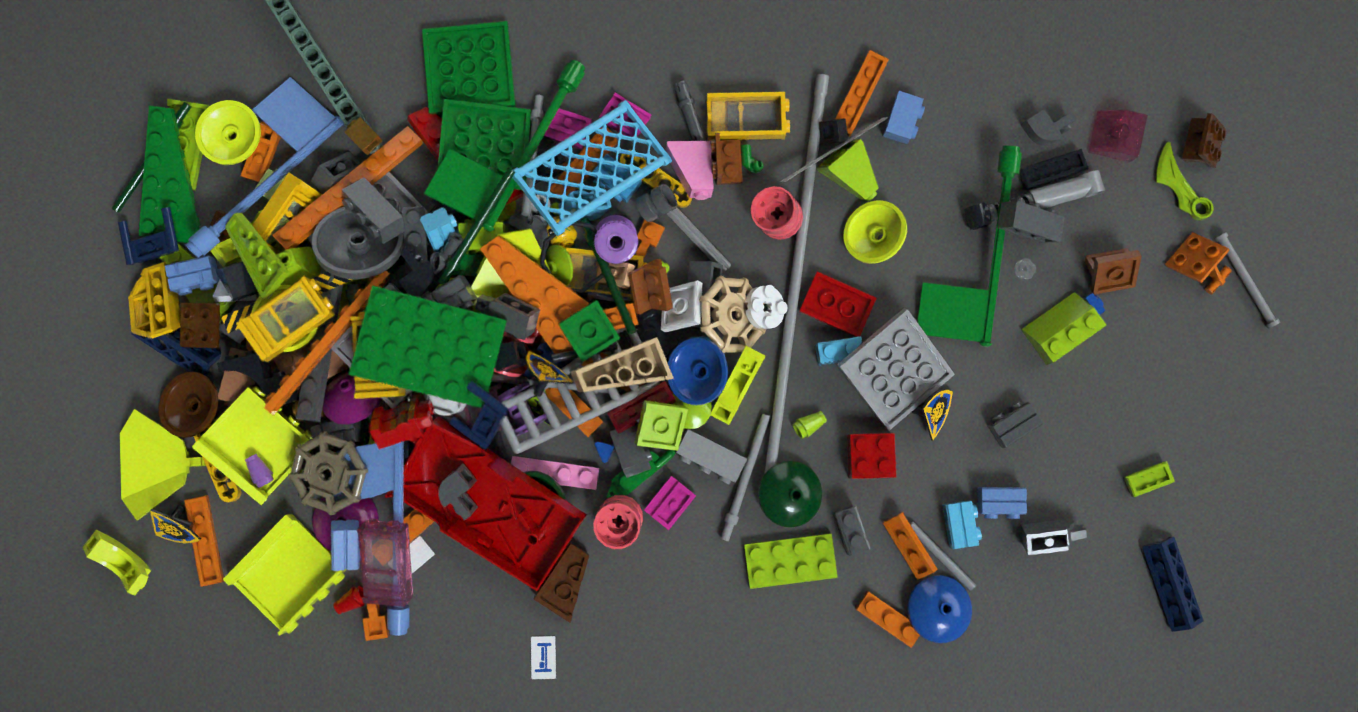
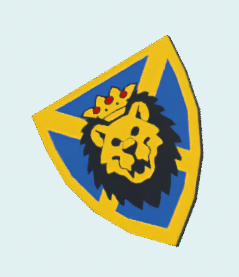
(544, 373)
(935, 411)
(173, 527)

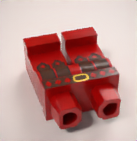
(401, 422)

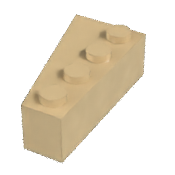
(628, 367)

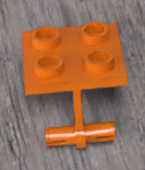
(1200, 258)

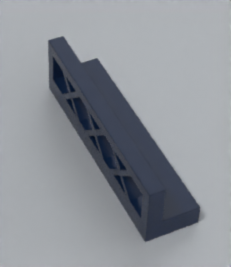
(202, 356)
(1172, 585)

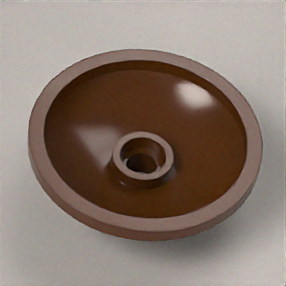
(180, 401)

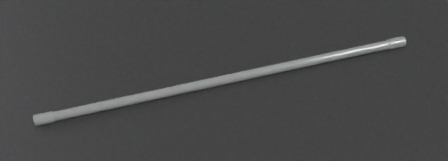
(820, 93)

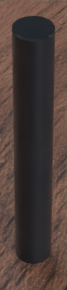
(568, 355)

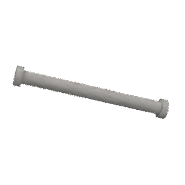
(1248, 282)

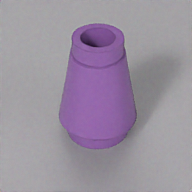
(258, 471)

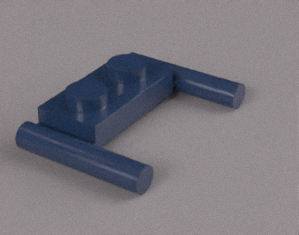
(150, 246)
(488, 420)

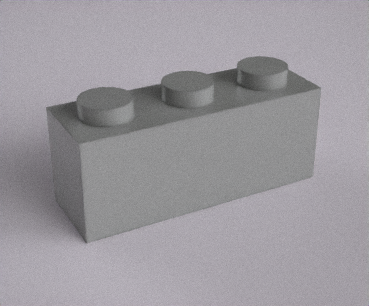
(711, 457)

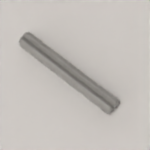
(698, 238)

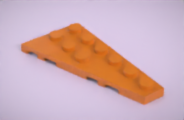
(536, 287)

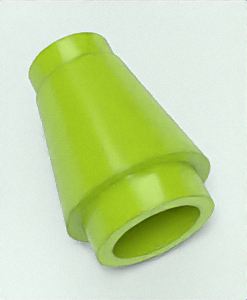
(809, 424)

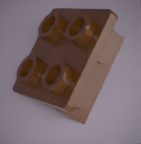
(1204, 140)
(199, 325)

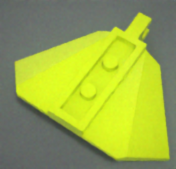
(488, 281)
(151, 464)

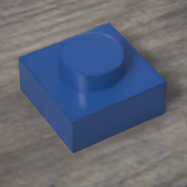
(1096, 302)

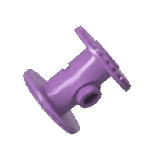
(618, 251)
(514, 412)

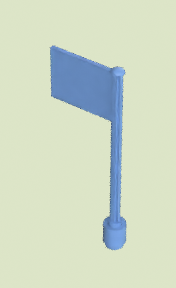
(301, 124)

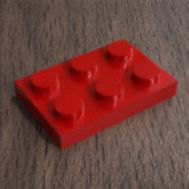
(837, 304)

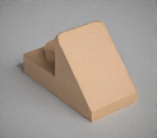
(620, 274)

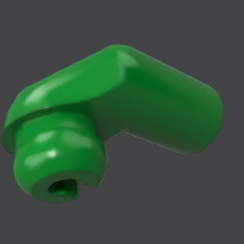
(748, 161)

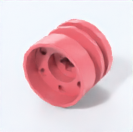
(768, 205)
(606, 524)

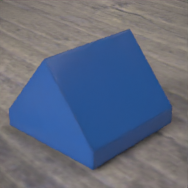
(604, 450)

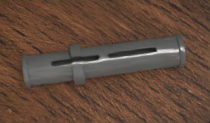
(687, 105)

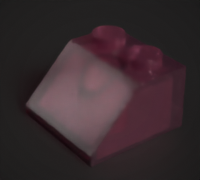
(1118, 134)

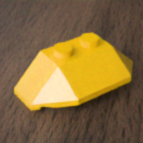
(153, 305)

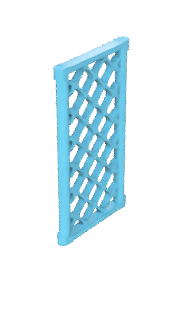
(624, 106)

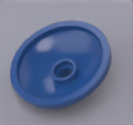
(687, 370)
(927, 612)

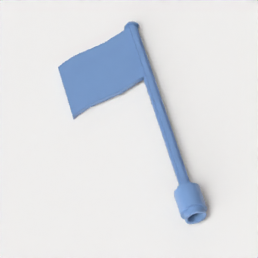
(384, 475)

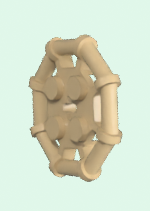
(723, 315)

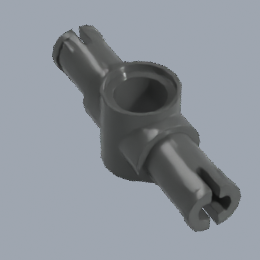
(439, 259)

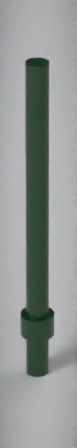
(138, 176)
(454, 263)
(630, 327)

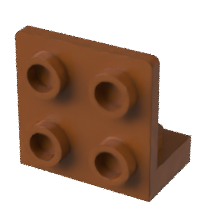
(727, 163)

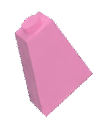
(693, 166)

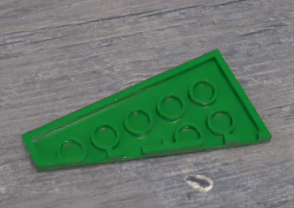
(166, 179)

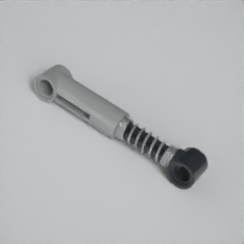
(1046, 196)

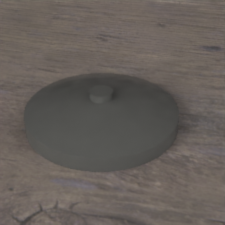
(349, 250)

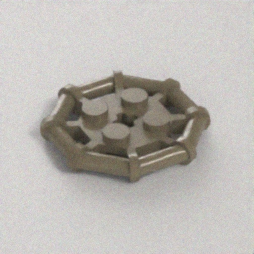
(338, 467)

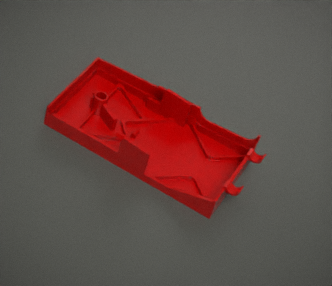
(517, 518)

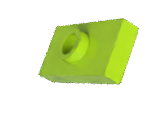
(1149, 479)

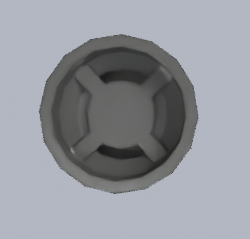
(657, 202)

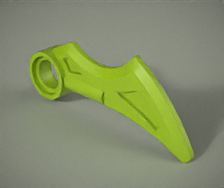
(1170, 175)

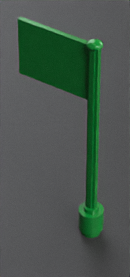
(468, 185)
(970, 311)

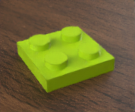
(661, 425)

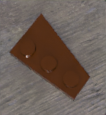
(563, 583)

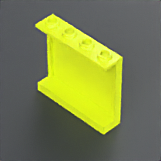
(248, 431)
(286, 573)

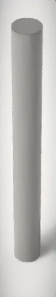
(943, 557)

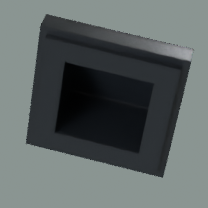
(833, 130)

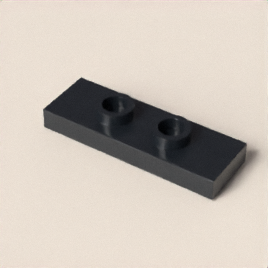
(1053, 169)

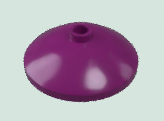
(340, 402)
(361, 511)

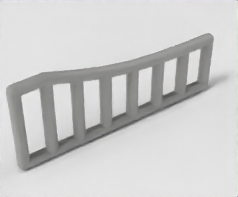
(577, 418)

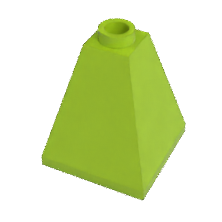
(851, 170)
(299, 263)

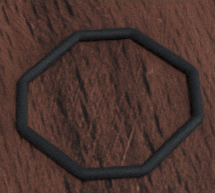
(543, 254)

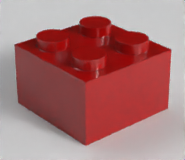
(871, 455)

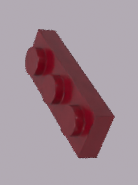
(630, 412)

